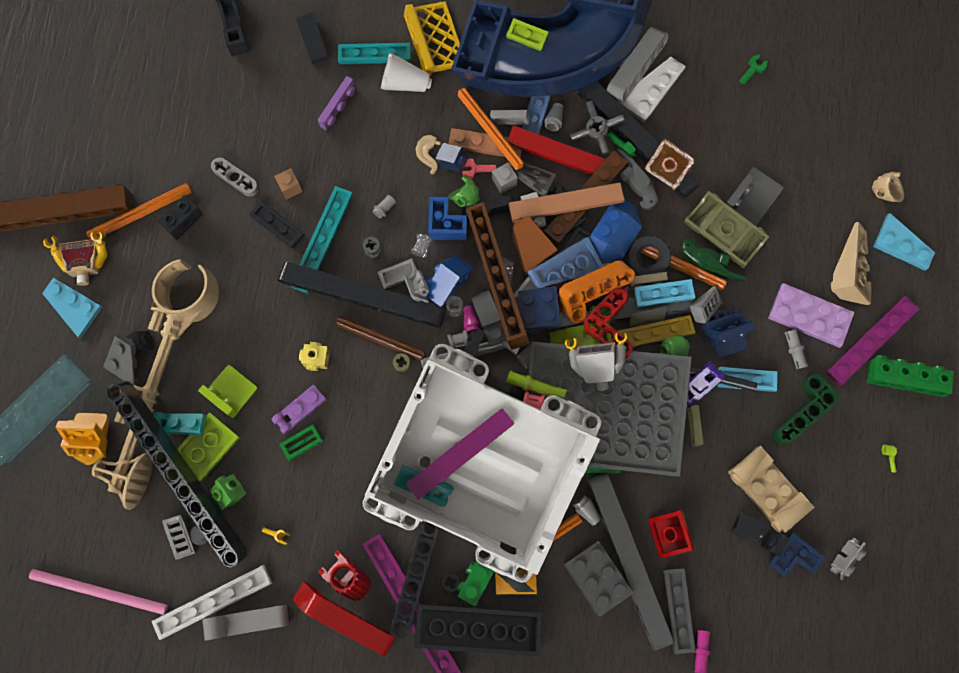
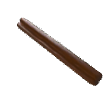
(380, 338)

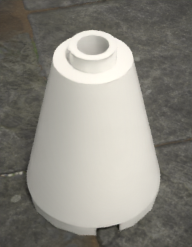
(404, 76)

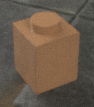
(288, 183)

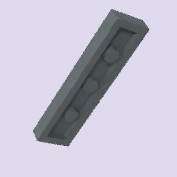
(679, 611)

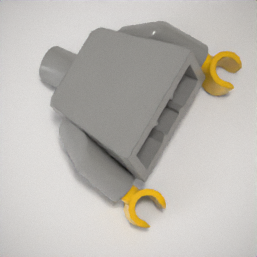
(597, 362)

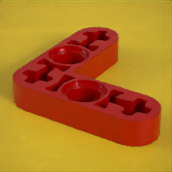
(602, 321)

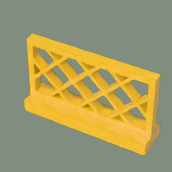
(419, 37)

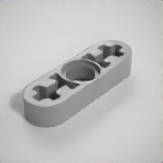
(230, 170)

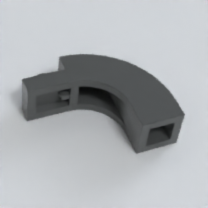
(489, 318)

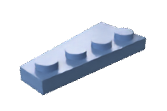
(567, 265)

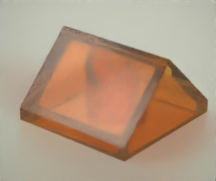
(670, 163)

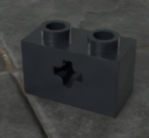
(180, 217)

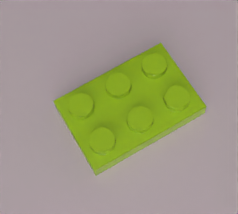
(207, 450)

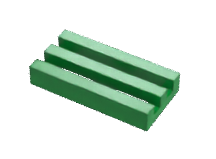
(315, 434)

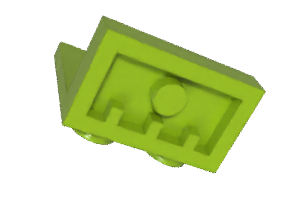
(229, 391)

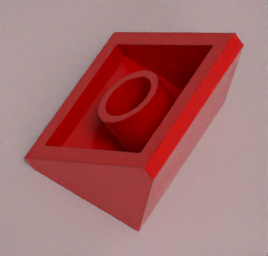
(671, 534)

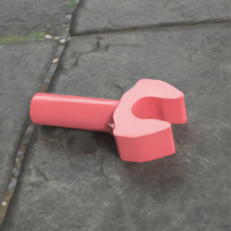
(476, 168)

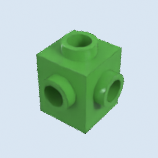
(227, 491)

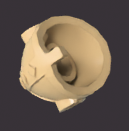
(886, 189)

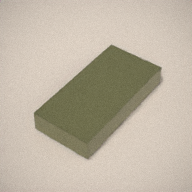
(695, 426)

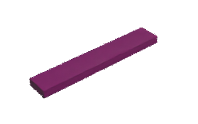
(460, 454)

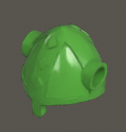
(466, 195)

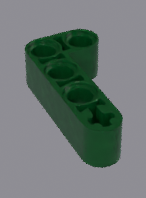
(803, 414)

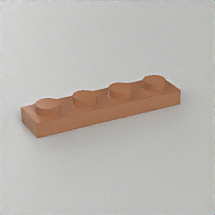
(476, 142)

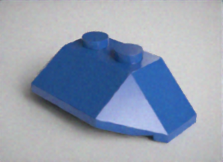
(616, 232)

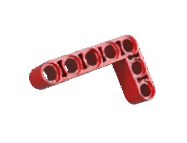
(320, 608)

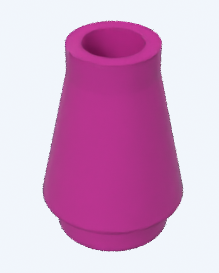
(471, 319)

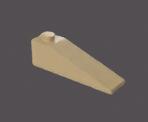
(850, 273)

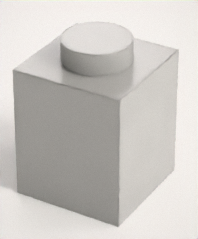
(504, 178)

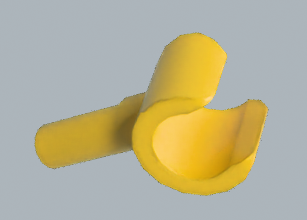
(278, 535)

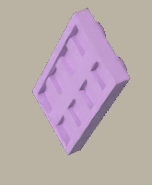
(811, 315)

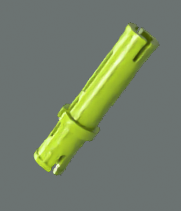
(531, 384)

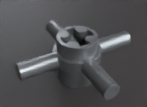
(595, 121)

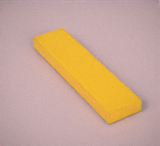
(659, 331)

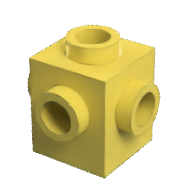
(320, 358)

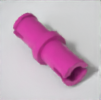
(702, 651)

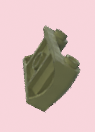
(726, 229)

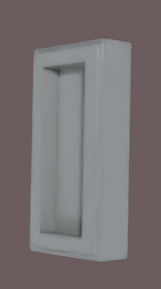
(510, 117)
(395, 274)

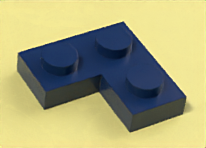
(796, 552)

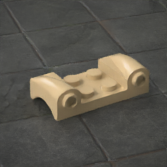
(770, 490)

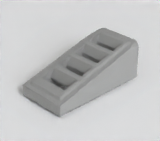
(702, 307)
(172, 539)

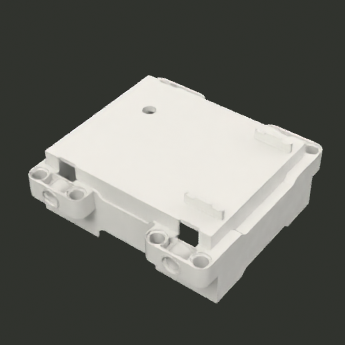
(509, 489)

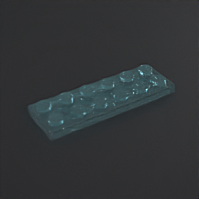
(39, 406)

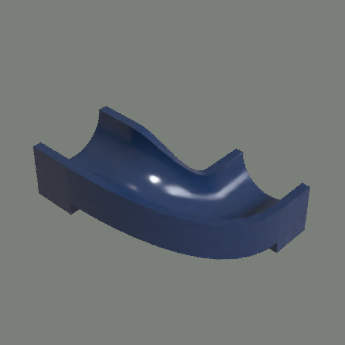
(580, 48)

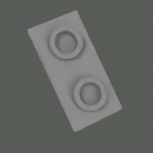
(417, 286)
(845, 565)

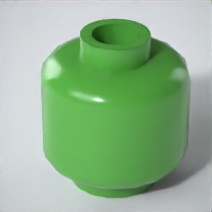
(675, 346)

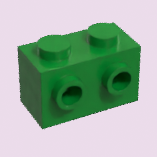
(475, 584)

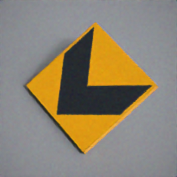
(509, 586)

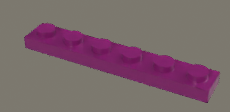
(872, 340)

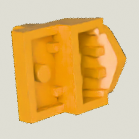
(85, 437)

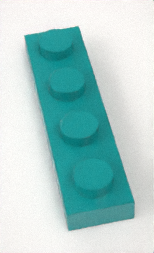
(372, 52)

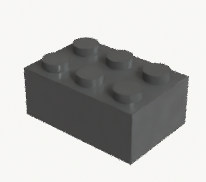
(598, 578)

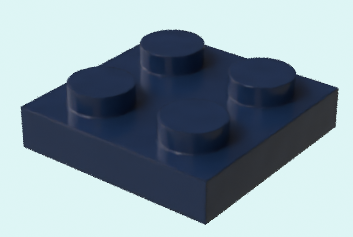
(539, 308)

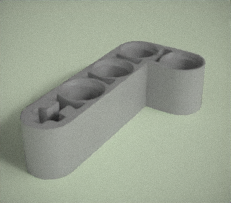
(245, 622)

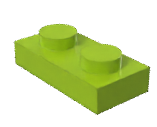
(527, 34)

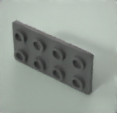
(754, 196)

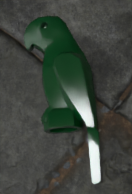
(708, 260)

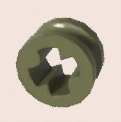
(396, 365)

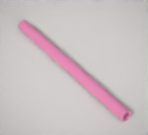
(98, 591)

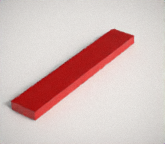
(554, 150)

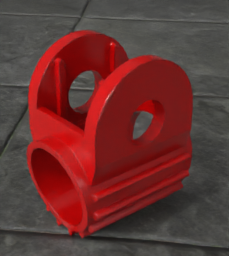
(360, 581)

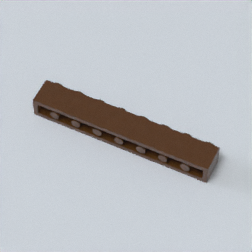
(64, 207)
(497, 276)

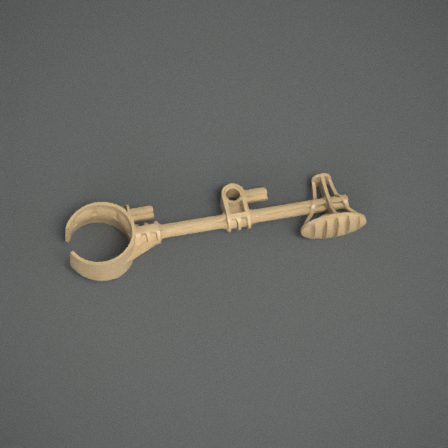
(177, 322)

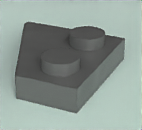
(536, 178)
(122, 359)

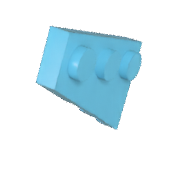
(903, 244)
(72, 306)

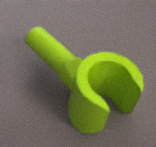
(890, 451)

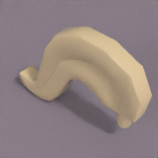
(423, 147)

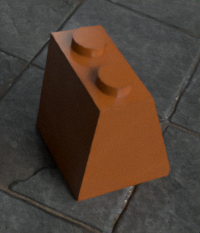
(530, 245)

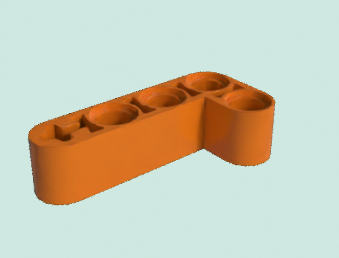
(591, 286)

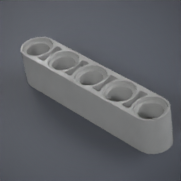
(637, 64)

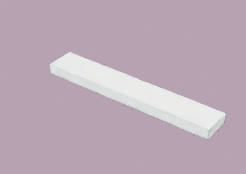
(212, 602)

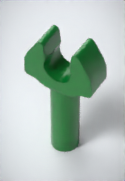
(754, 67)
(627, 147)

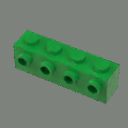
(910, 376)

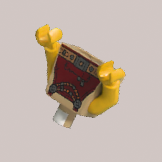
(80, 257)

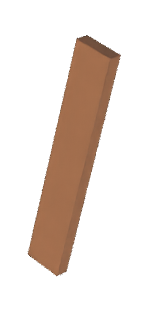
(567, 202)

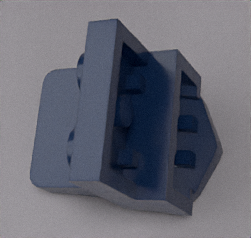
(727, 331)

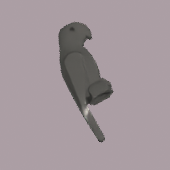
(639, 182)

